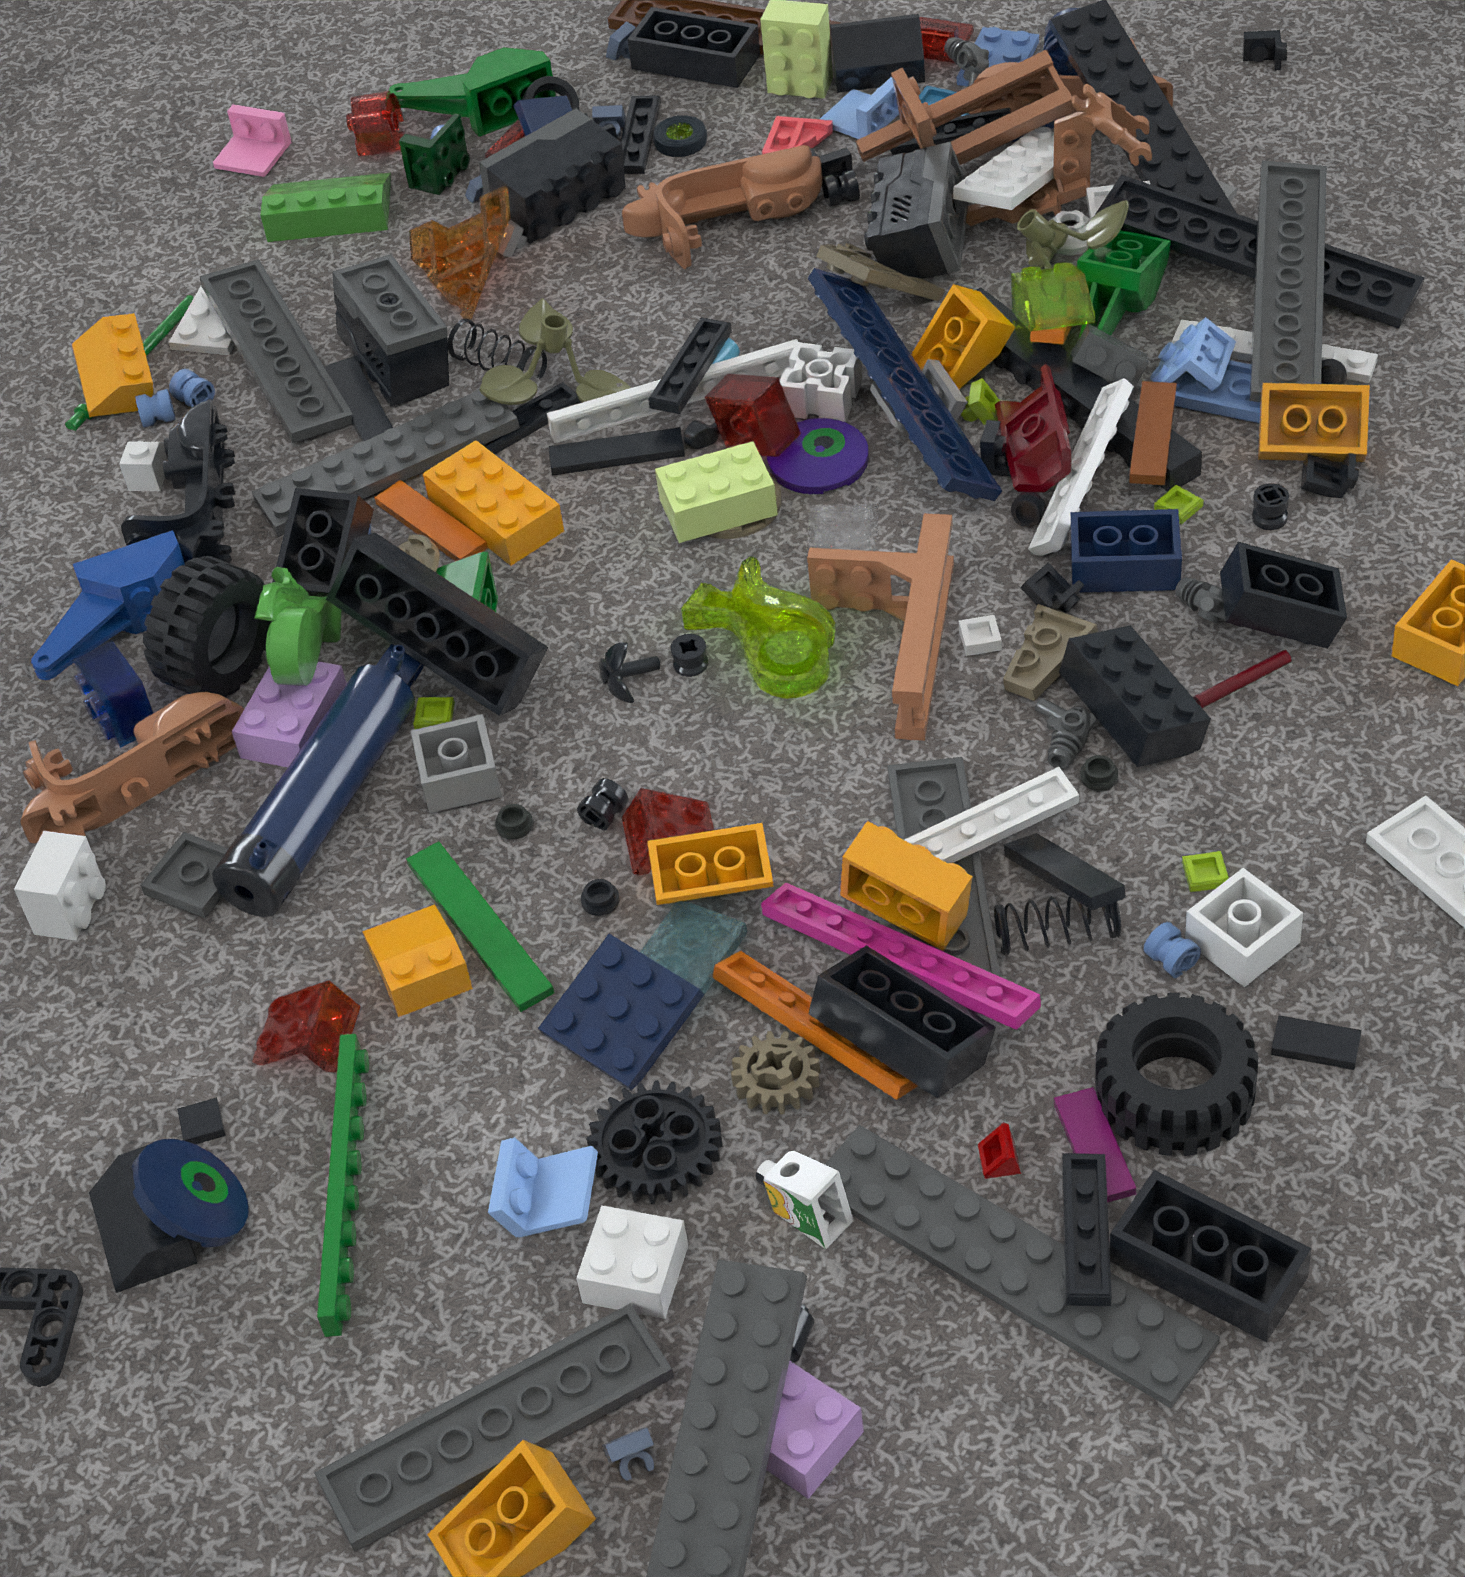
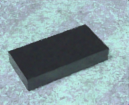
(1316, 1042)

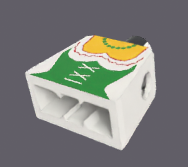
(799, 1189)

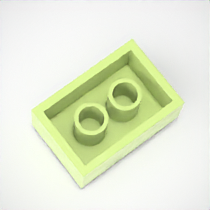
(797, 48)
(716, 492)

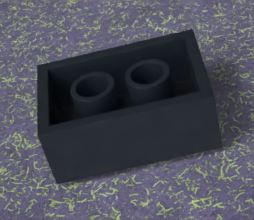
(320, 535)
(1283, 595)

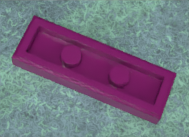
(1091, 1134)

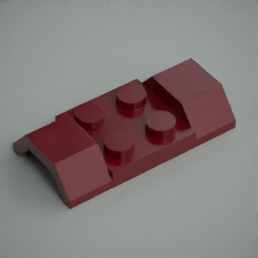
(1036, 437)

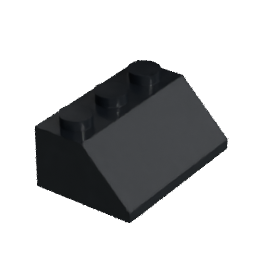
(873, 49)
(131, 1241)

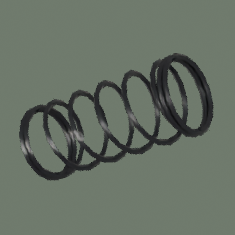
(521, 364)
(1000, 914)

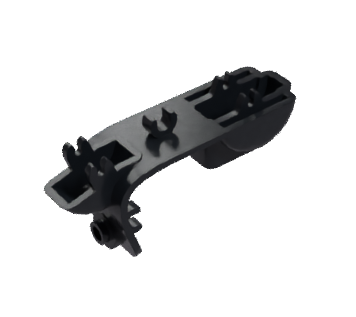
(198, 464)

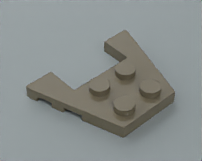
(867, 271)

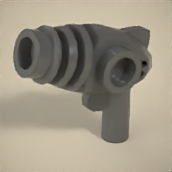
(968, 57)
(1203, 596)
(1069, 731)

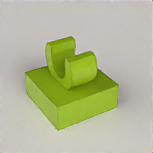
(980, 403)

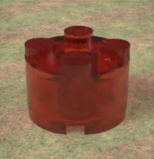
(375, 122)

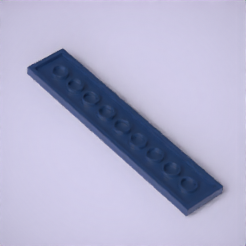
(904, 386)

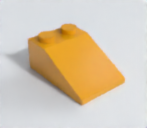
(964, 335)
(418, 960)
(513, 1518)

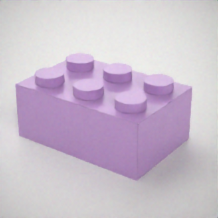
(284, 716)
(811, 1431)

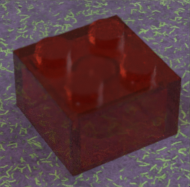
(755, 411)

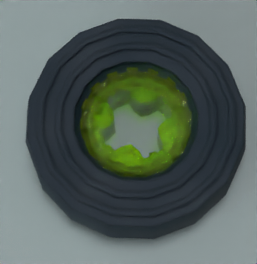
(692, 132)

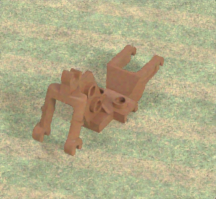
(1073, 155)

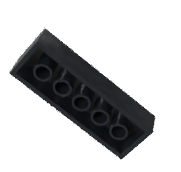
(436, 623)

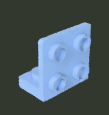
(862, 113)
(1200, 351)
(542, 1192)

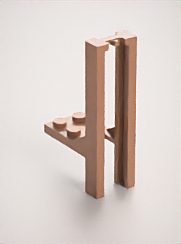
(920, 119)
(864, 583)

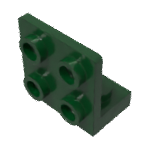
(435, 162)

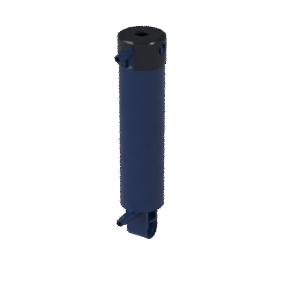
(317, 785)

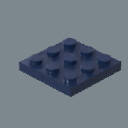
(621, 1012)

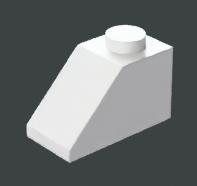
(143, 465)

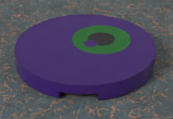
(821, 457)

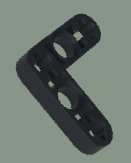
(44, 1303)

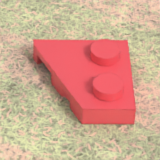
(795, 132)

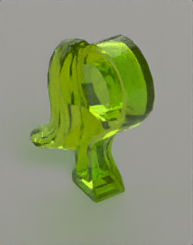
(779, 630)

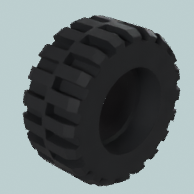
(206, 627)
(1170, 1116)

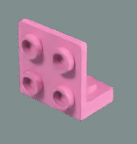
(257, 141)

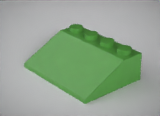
(326, 207)

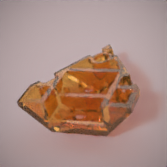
(462, 255)

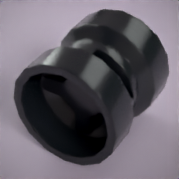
(841, 187)
(1269, 502)
(604, 802)

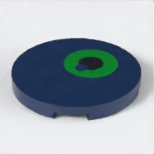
(189, 1192)

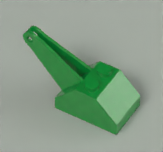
(484, 92)
(1123, 276)

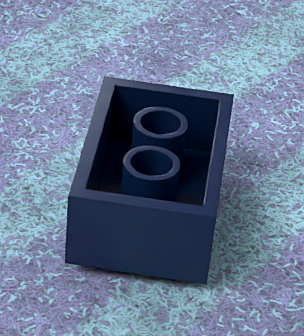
(1126, 550)

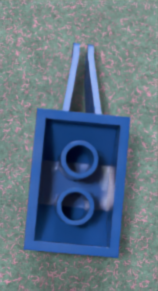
(112, 600)

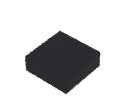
(201, 1121)

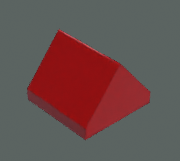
(999, 1153)

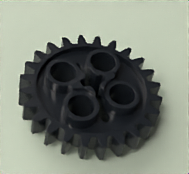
(655, 1142)

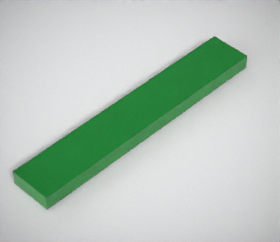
(480, 926)

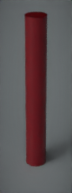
(1243, 678)

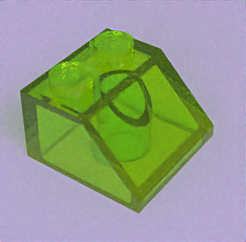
(1051, 297)

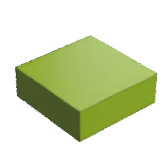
(1182, 500)
(433, 711)
(1204, 871)

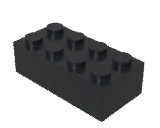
(694, 47)
(1134, 695)
(901, 1021)
(1210, 1255)

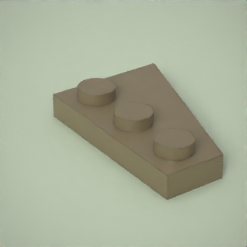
(1041, 655)

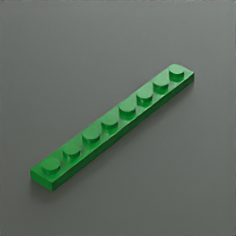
(342, 1195)

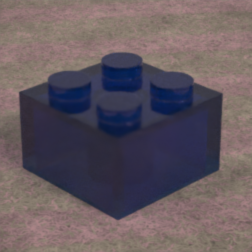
(112, 692)

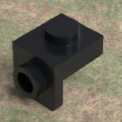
(1329, 477)
(1052, 590)

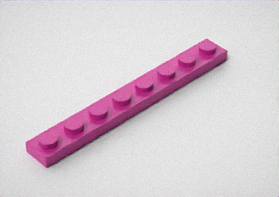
(950, 975)

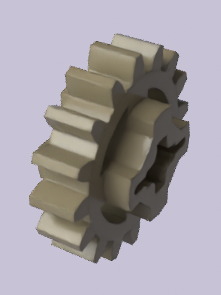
(773, 1068)

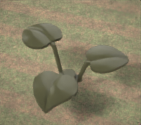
(1047, 237)
(550, 332)

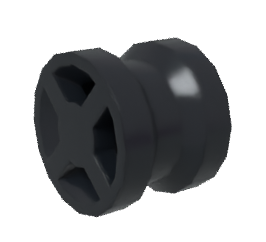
(689, 655)

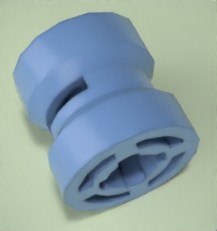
(190, 388)
(155, 407)
(1171, 949)

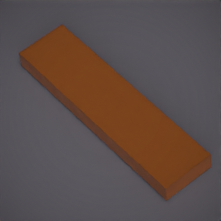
(1153, 433)

